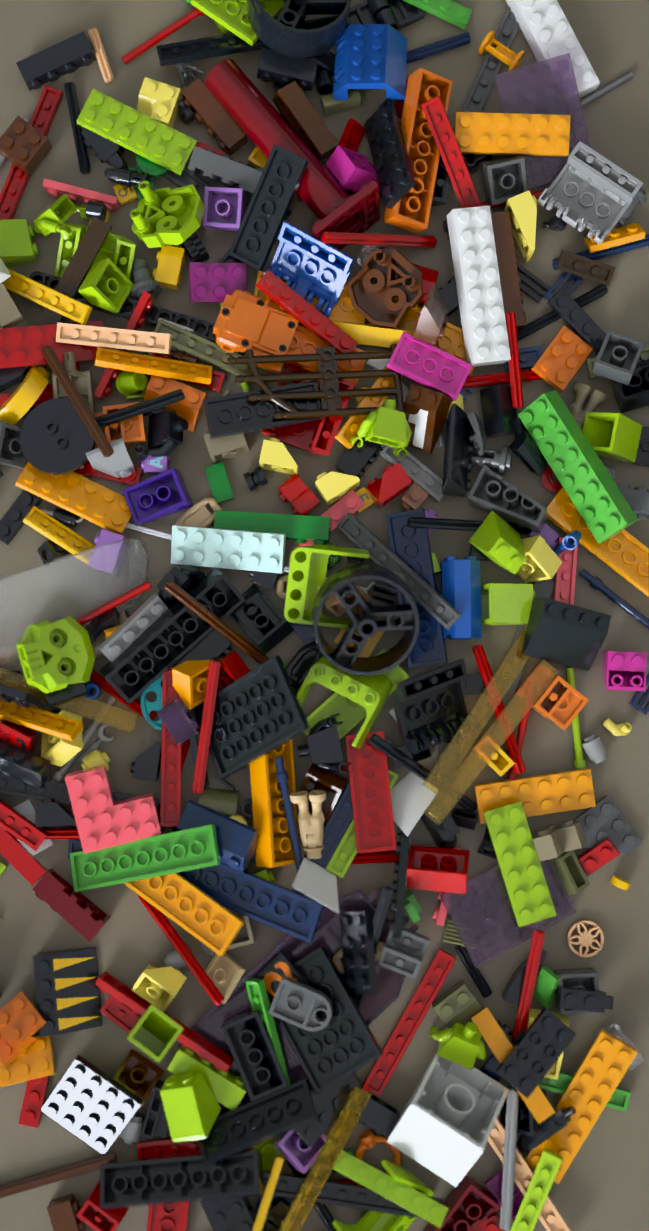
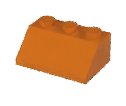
(189, 408)

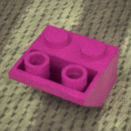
(624, 670)

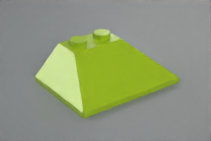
(116, 248)

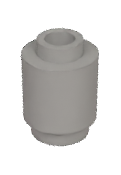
(594, 749)
(175, 960)
(133, 1129)

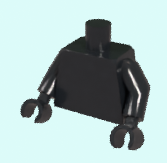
(164, 433)
(184, 577)
(325, 746)
(443, 834)

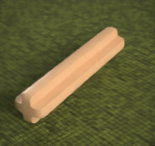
(100, 55)

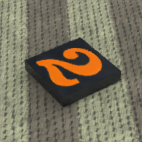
(274, 971)

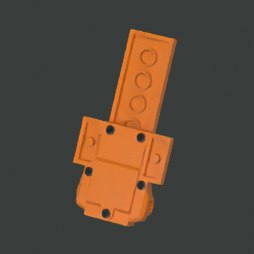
(269, 330)

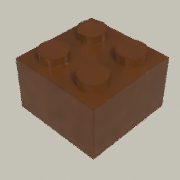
(24, 145)

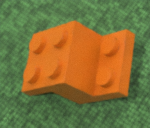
(130, 430)
(559, 702)
(17, 1027)

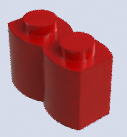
(298, 496)

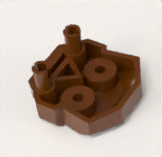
(376, 300)

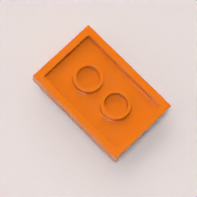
(562, 358)

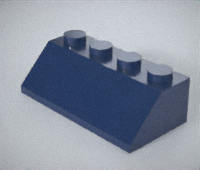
(234, 838)

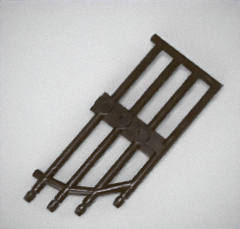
(328, 382)

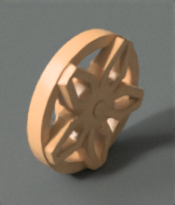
(585, 938)

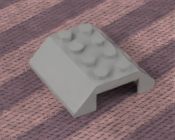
(591, 192)

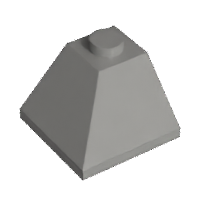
(116, 465)

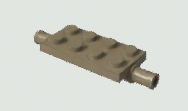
(81, 380)

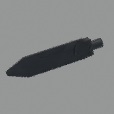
(547, 1129)

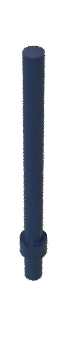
(596, 583)
(282, 777)

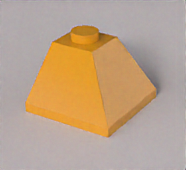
(191, 681)

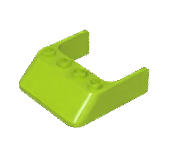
(308, 573)
(364, 690)
(385, 1221)

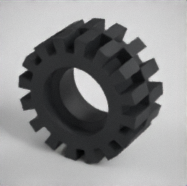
(195, 249)

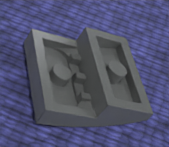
(404, 954)

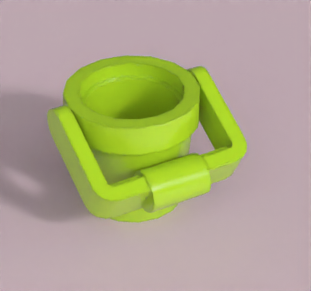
(130, 383)

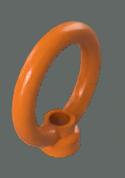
(369, 1140)

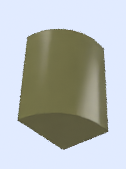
(331, 106)
(220, 800)
(570, 872)

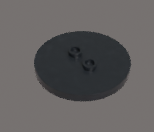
(55, 438)

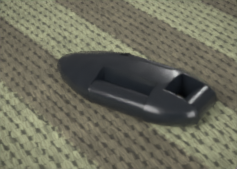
(302, 663)

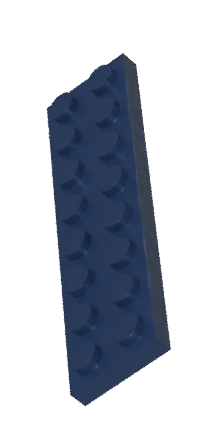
(414, 549)
(259, 899)

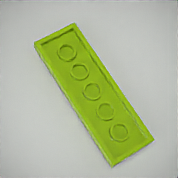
(136, 132)
(349, 711)
(519, 864)

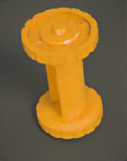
(501, 52)

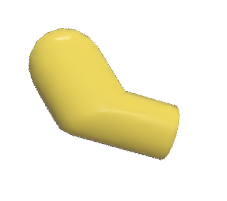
(617, 729)

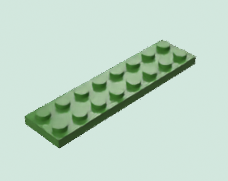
(146, 858)

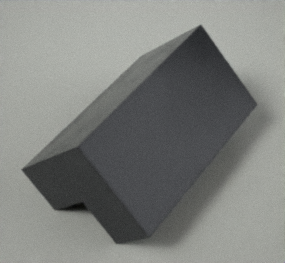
(498, 411)
(156, 1119)

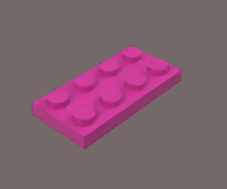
(429, 366)

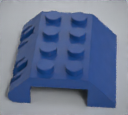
(371, 59)
(311, 267)

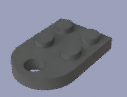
(299, 1003)

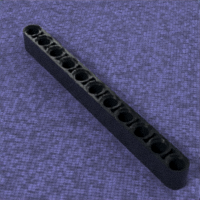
(152, 320)

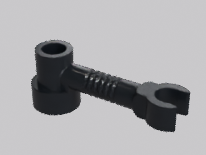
(473, 168)

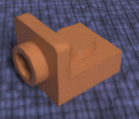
(413, 497)

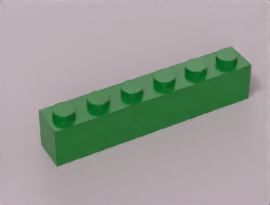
(296, 527)

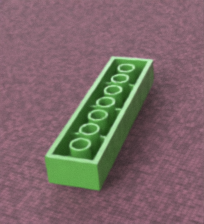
(577, 466)

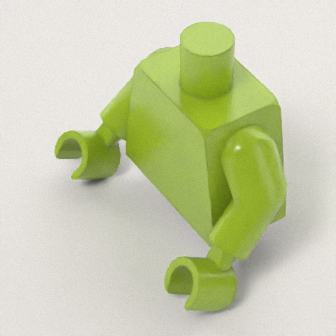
(55, 215)
(386, 428)
(459, 1044)

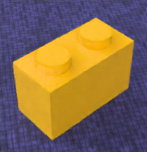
(170, 267)

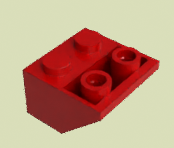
(100, 1218)

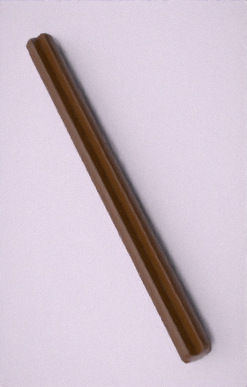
(77, 401)
(215, 622)
(56, 1175)

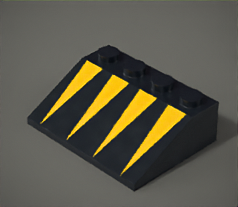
(67, 990)

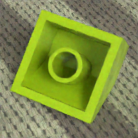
(106, 286)

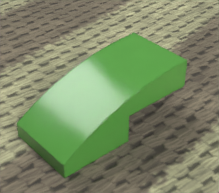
(412, 906)
(545, 987)

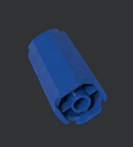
(463, 591)

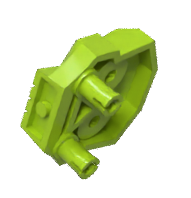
(166, 215)
(71, 650)

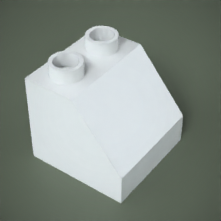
(448, 1118)

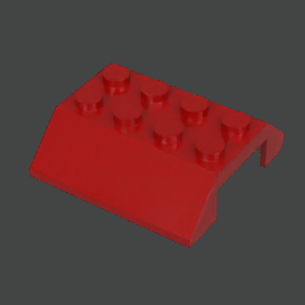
(311, 436)

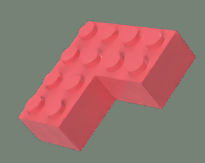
(106, 822)

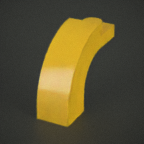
(25, 395)

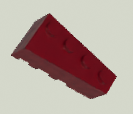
(71, 905)
(467, 1207)

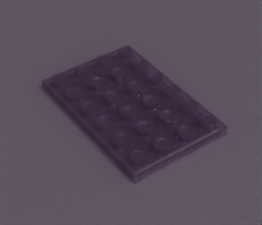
(544, 89)
(487, 918)

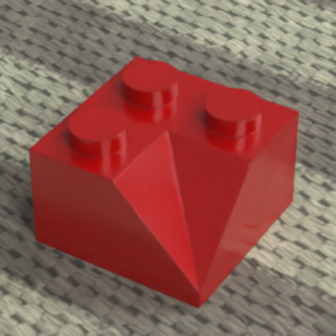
(389, 486)

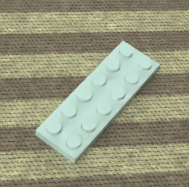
(228, 548)

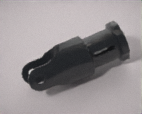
(126, 177)

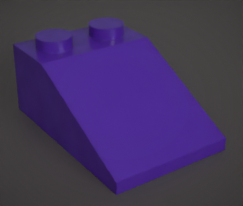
(157, 497)

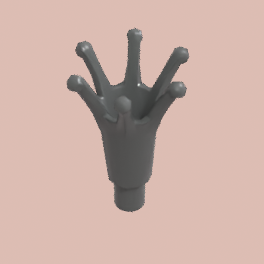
(185, 70)

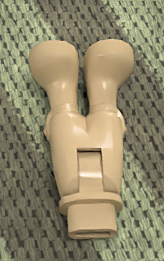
(312, 825)

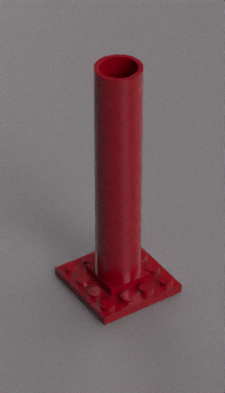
(266, 128)

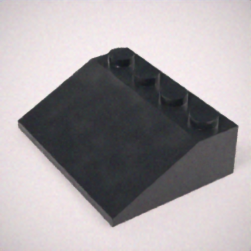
(457, 453)
(564, 633)

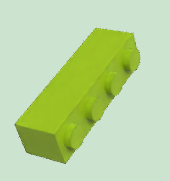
(224, 1085)

